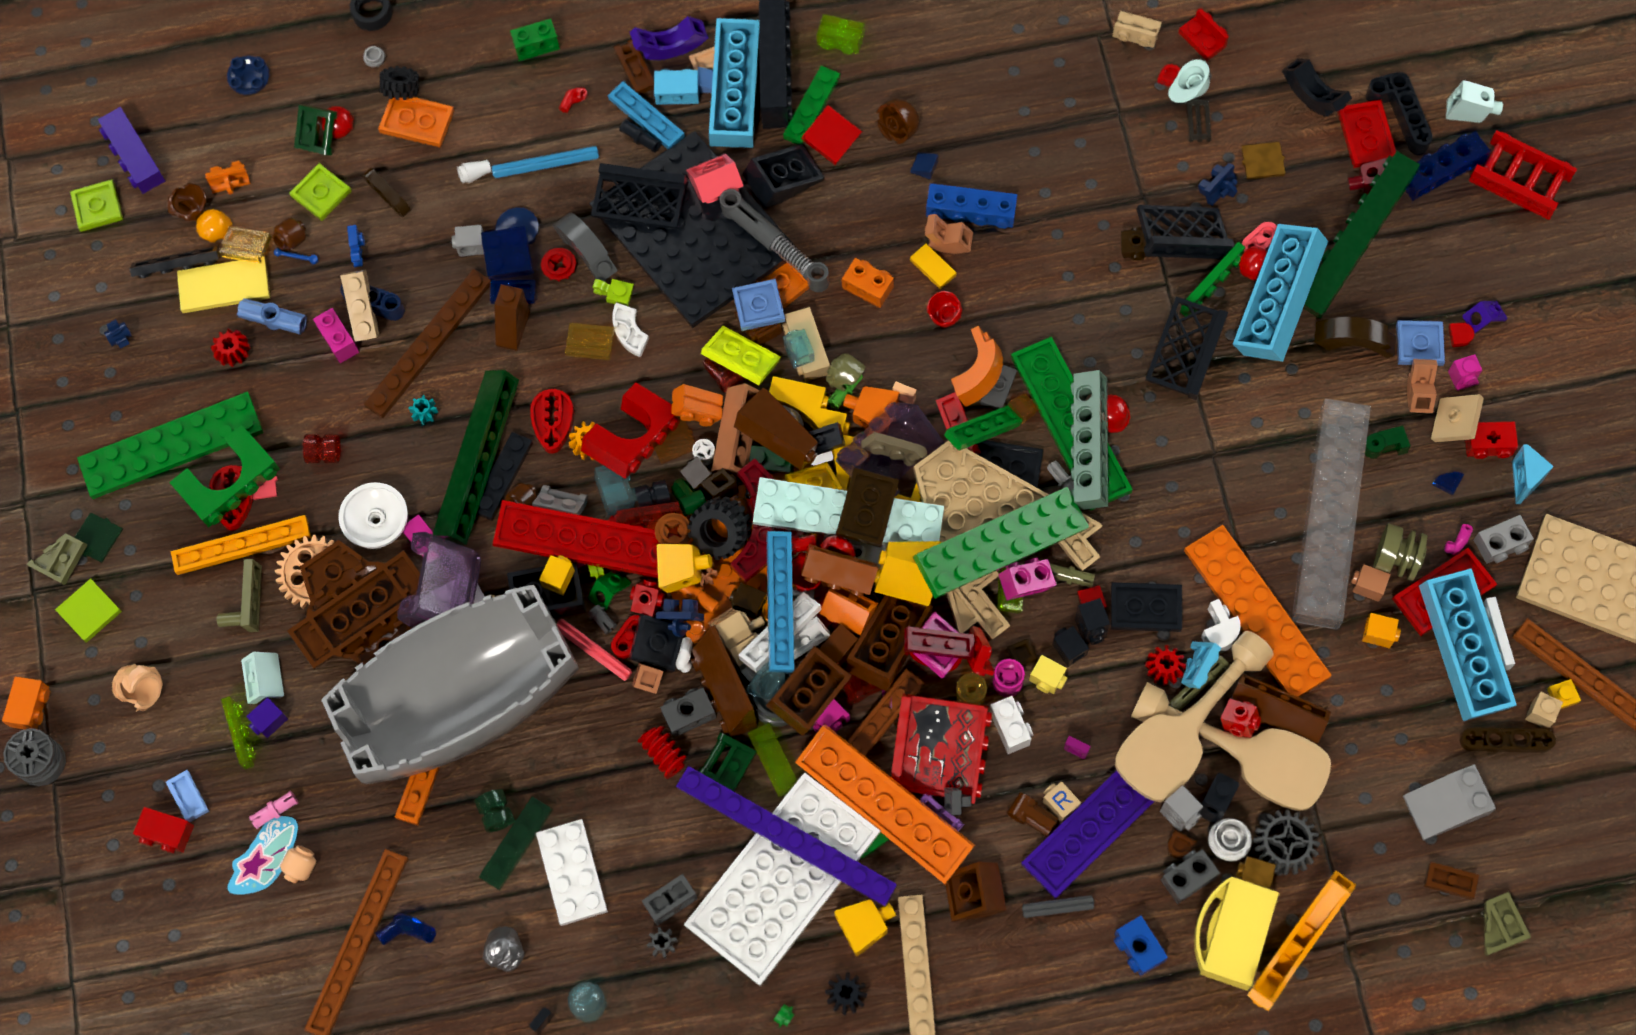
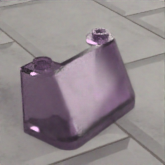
(445, 581)

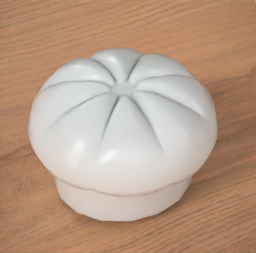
(1230, 839)

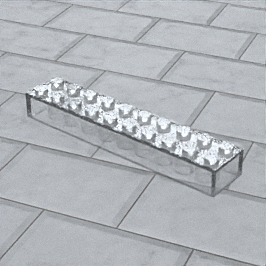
(1331, 514)

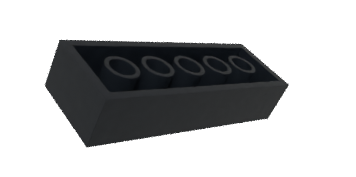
(775, 63)

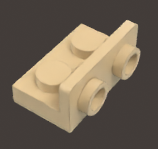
(1136, 29)

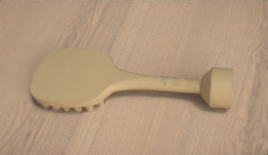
(1168, 748)
(1272, 762)

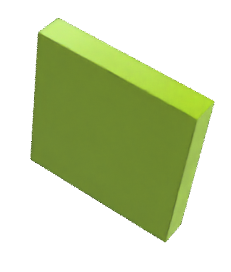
(320, 192)
(96, 205)
(88, 610)

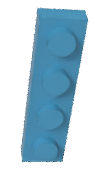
(646, 115)

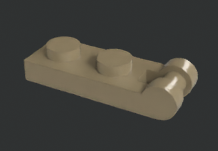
(894, 448)

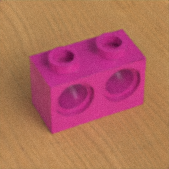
(336, 335)
(1028, 582)

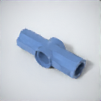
(283, 319)

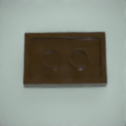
(867, 507)

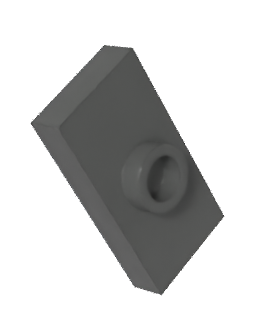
(998, 395)

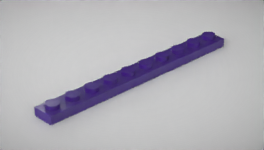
(787, 836)

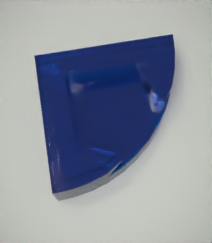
(1448, 482)

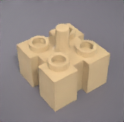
(736, 632)

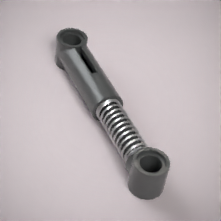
(773, 239)

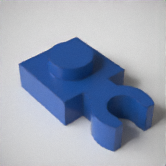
(356, 241)

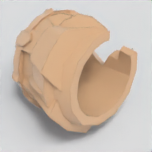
(137, 685)

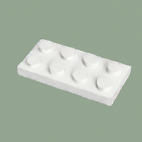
(571, 872)

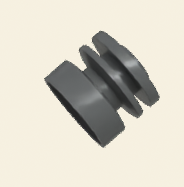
(45, 762)

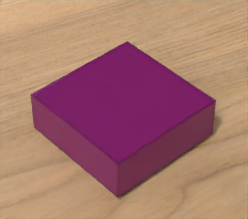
(1077, 747)

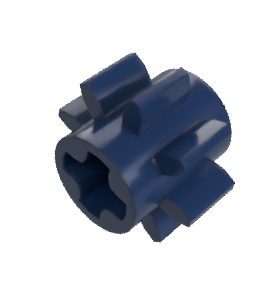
(118, 334)

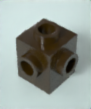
(1133, 244)

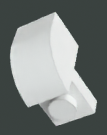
(1225, 629)

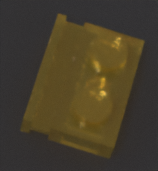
(245, 244)
(589, 341)

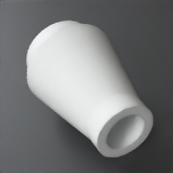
(472, 171)

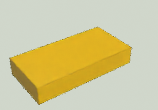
(933, 266)

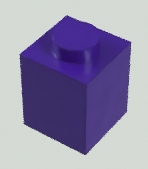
(266, 718)

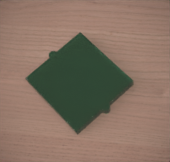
(99, 535)

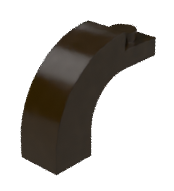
(1355, 331)

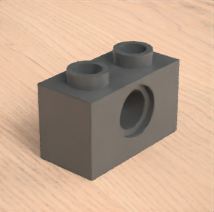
(680, 723)

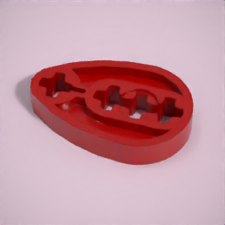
(564, 419)
(219, 482)

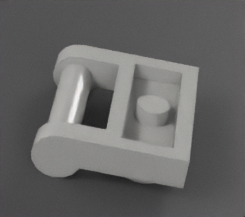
(560, 500)

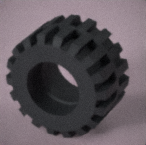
(731, 516)

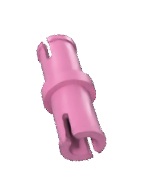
(273, 809)

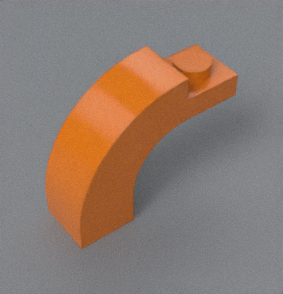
(983, 374)

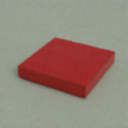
(831, 135)

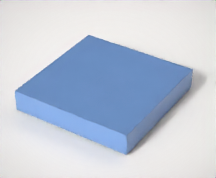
(758, 304)
(1420, 341)

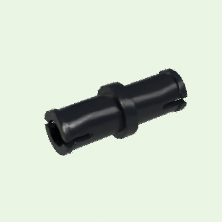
(640, 136)

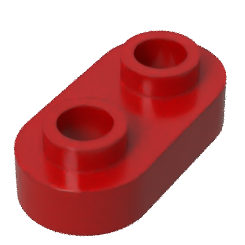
(624, 636)

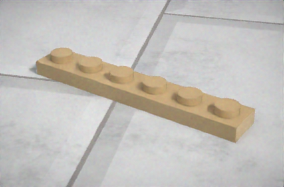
(916, 965)

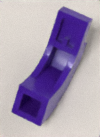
(672, 42)

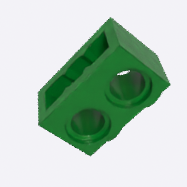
(535, 39)

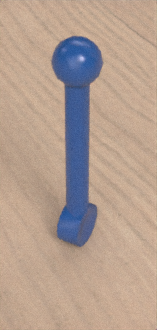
(313, 258)

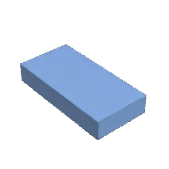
(187, 796)

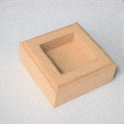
(906, 393)

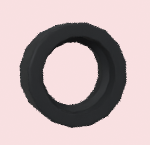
(372, 23)

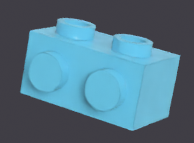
(676, 87)

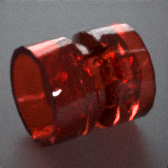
(320, 448)

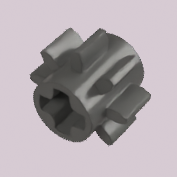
(656, 939)

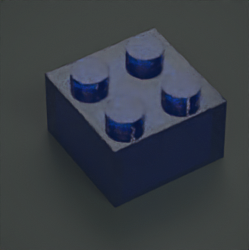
(507, 253)

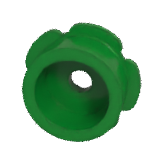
(784, 1015)

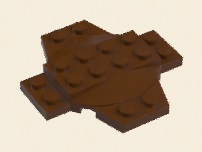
(352, 604)

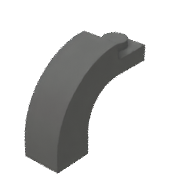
(586, 244)

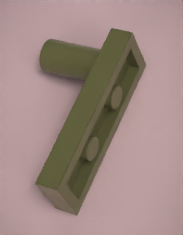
(250, 605)

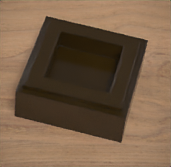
(1022, 652)

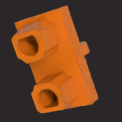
(227, 178)

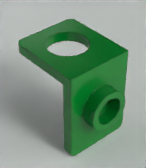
(609, 585)

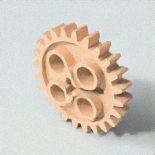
(293, 559)

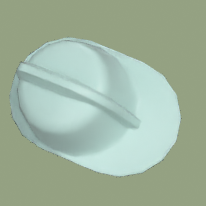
(1191, 82)

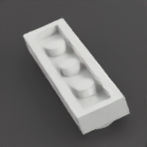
(809, 636)
(757, 652)

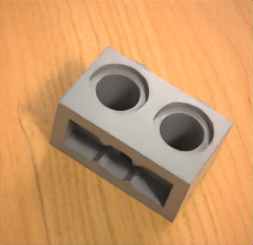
(1501, 536)
(1182, 809)

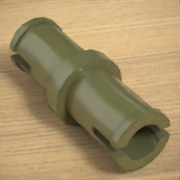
(1071, 575)

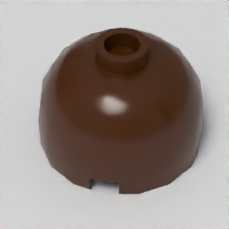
(898, 120)

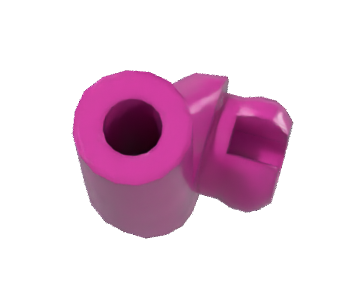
(1461, 540)

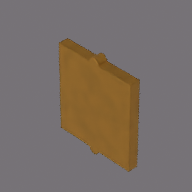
(1263, 160)

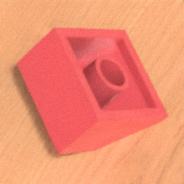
(714, 177)

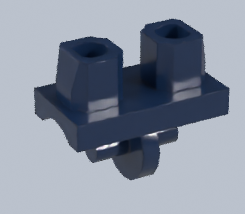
(1221, 185)
(671, 612)

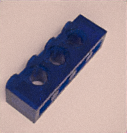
(1474, 153)

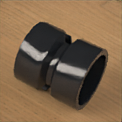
(652, 495)

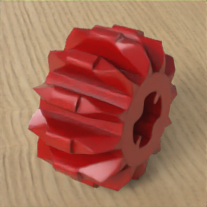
(228, 355)
(1158, 669)

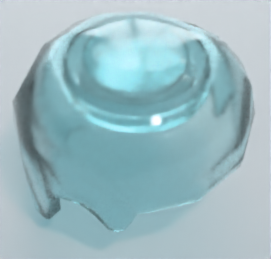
(586, 1001)

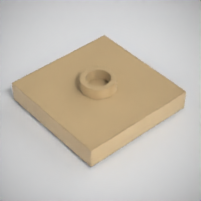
(1457, 418)

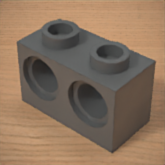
(1193, 880)
(670, 899)

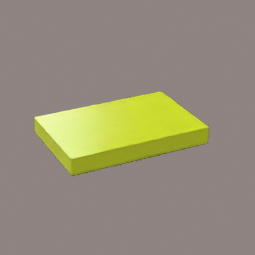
(740, 355)

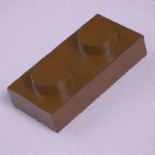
(1451, 880)

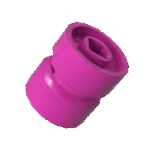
(1008, 677)

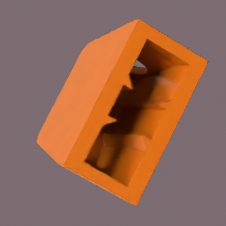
(869, 404)

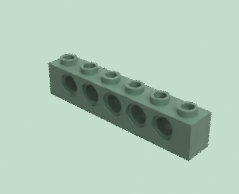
(1097, 448)

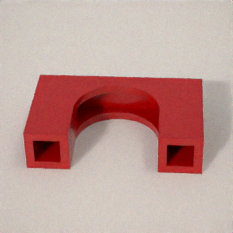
(626, 455)

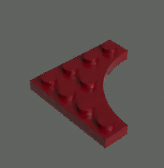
(754, 555)

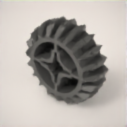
(1296, 842)

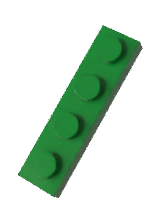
(811, 104)
(1219, 273)
(983, 428)

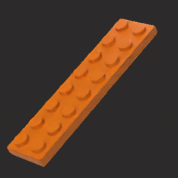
(1248, 597)
(885, 804)

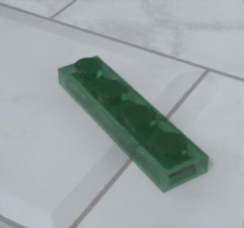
(515, 843)

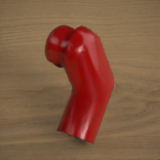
(571, 97)

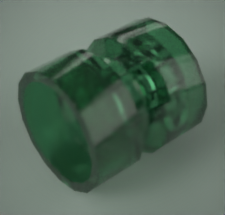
(493, 807)

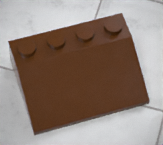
(723, 684)

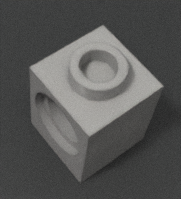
(468, 240)

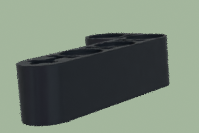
(1417, 135)

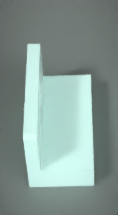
(262, 676)

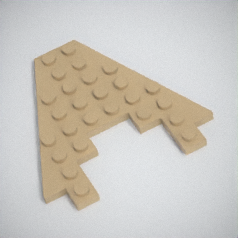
(971, 496)

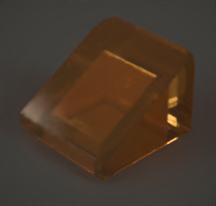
(1023, 407)

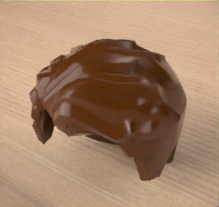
(187, 202)

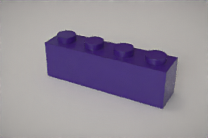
(131, 151)

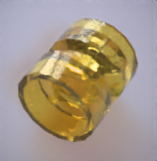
(971, 689)

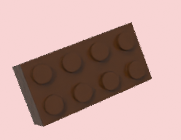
(880, 648)

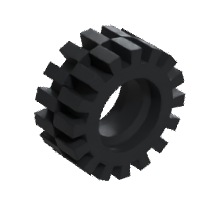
(399, 83)

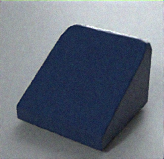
(925, 165)

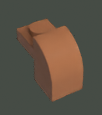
(948, 238)
(1420, 386)

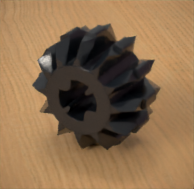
(836, 992)

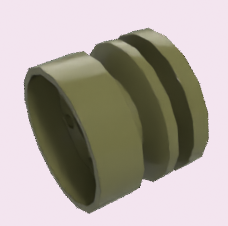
(1401, 552)

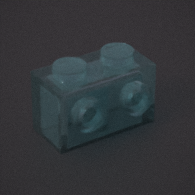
(614, 490)

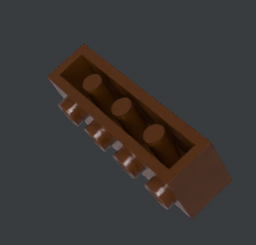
(1283, 709)

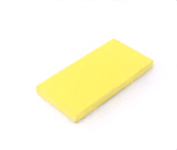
(222, 285)

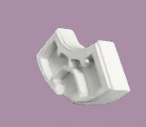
(627, 331)

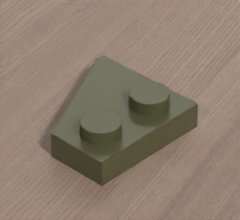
(59, 558)
(1502, 924)

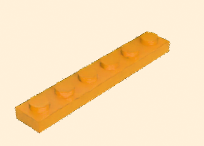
(240, 545)

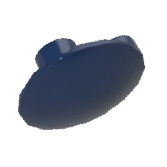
(247, 74)
(519, 217)

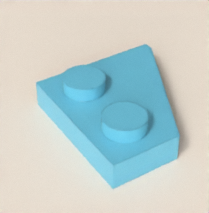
(1204, 658)

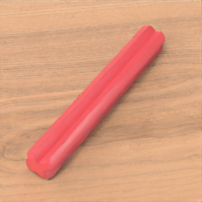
(594, 650)

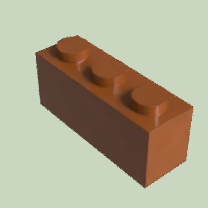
(839, 570)

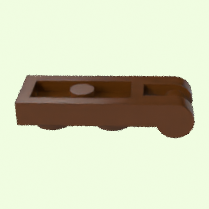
(634, 67)

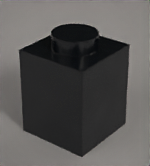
(1070, 645)

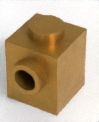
(1256, 872)

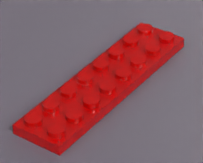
(577, 538)

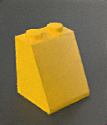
(899, 573)

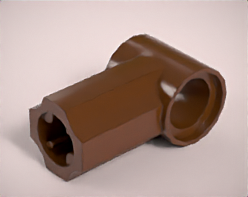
(1026, 810)

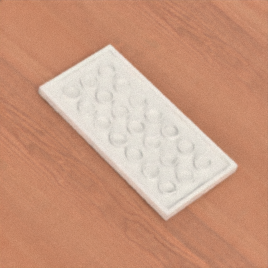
(772, 894)

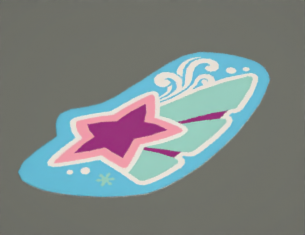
(262, 860)

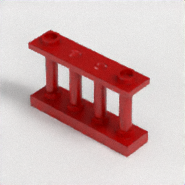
(1514, 192)

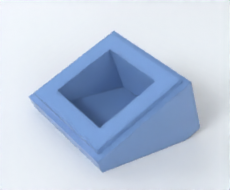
(705, 79)

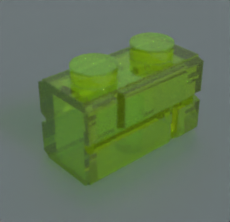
(840, 34)

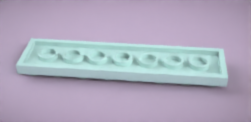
(819, 510)

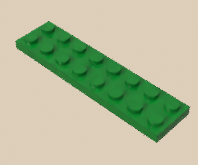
(1050, 388)
(167, 445)
(1000, 542)

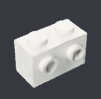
(1010, 725)

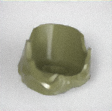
(844, 370)

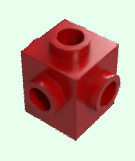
(644, 604)
(1240, 718)

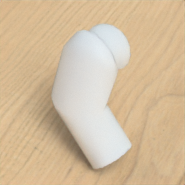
(682, 662)

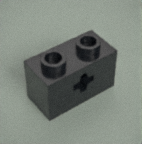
(1092, 621)

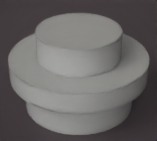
(373, 56)

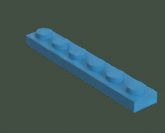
(780, 601)

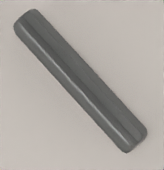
(1058, 906)

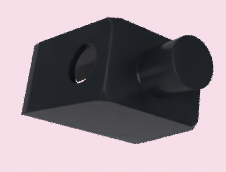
(1218, 798)

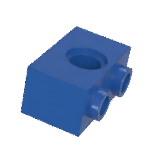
(1139, 931)

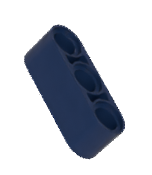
(383, 302)

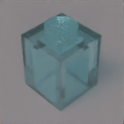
(798, 348)

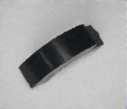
(1312, 90)

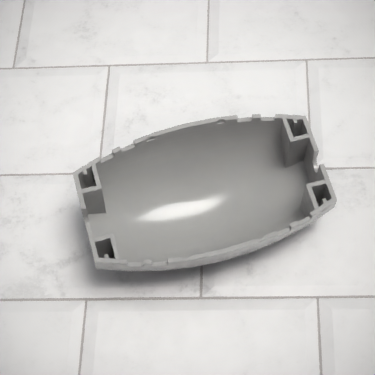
(450, 686)

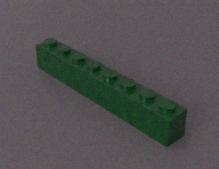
(1360, 231)
(476, 456)

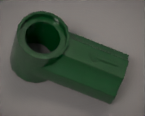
(688, 497)

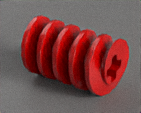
(662, 751)

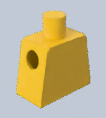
(680, 566)
(864, 924)

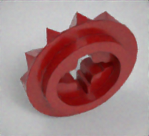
(555, 256)

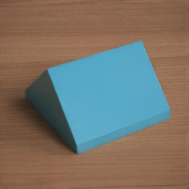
(1528, 472)

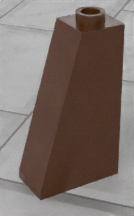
(776, 429)

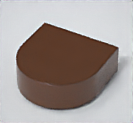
(1180, 845)

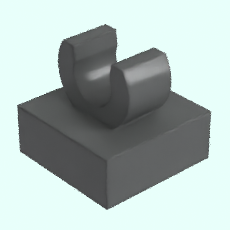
(955, 800)

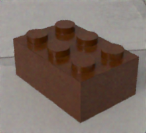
(808, 691)

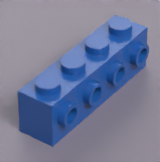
(971, 205)

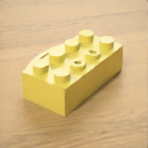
(1235, 932)

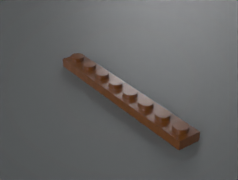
(427, 343)

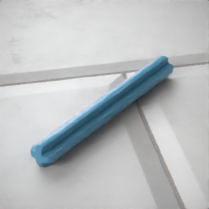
(544, 162)

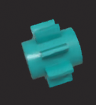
(423, 409)

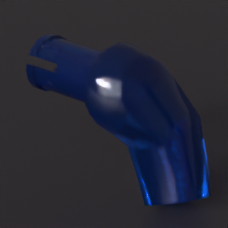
(406, 925)

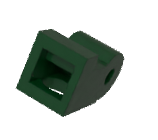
(1387, 441)

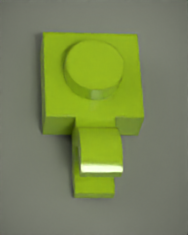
(617, 292)

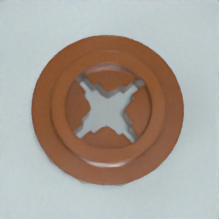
(672, 520)

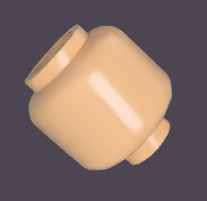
(298, 864)

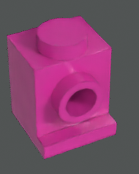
(1465, 372)
(832, 717)

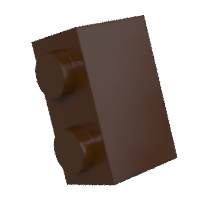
(975, 892)

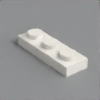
(1498, 629)

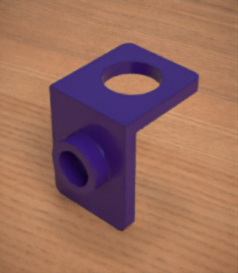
(1489, 311)

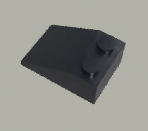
(781, 175)

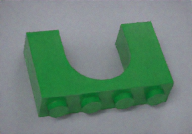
(214, 504)

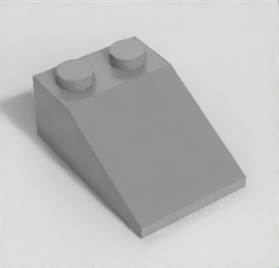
(1449, 802)

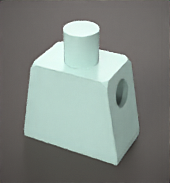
(1472, 103)

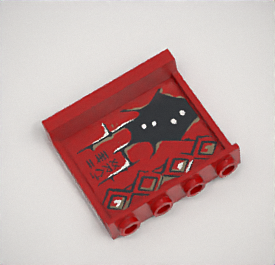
(940, 745)

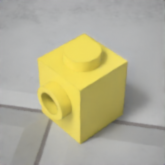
(1048, 675)

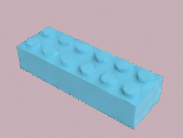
(734, 83)
(1280, 292)
(1467, 645)

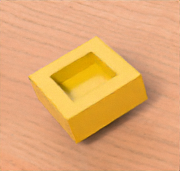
(1565, 692)

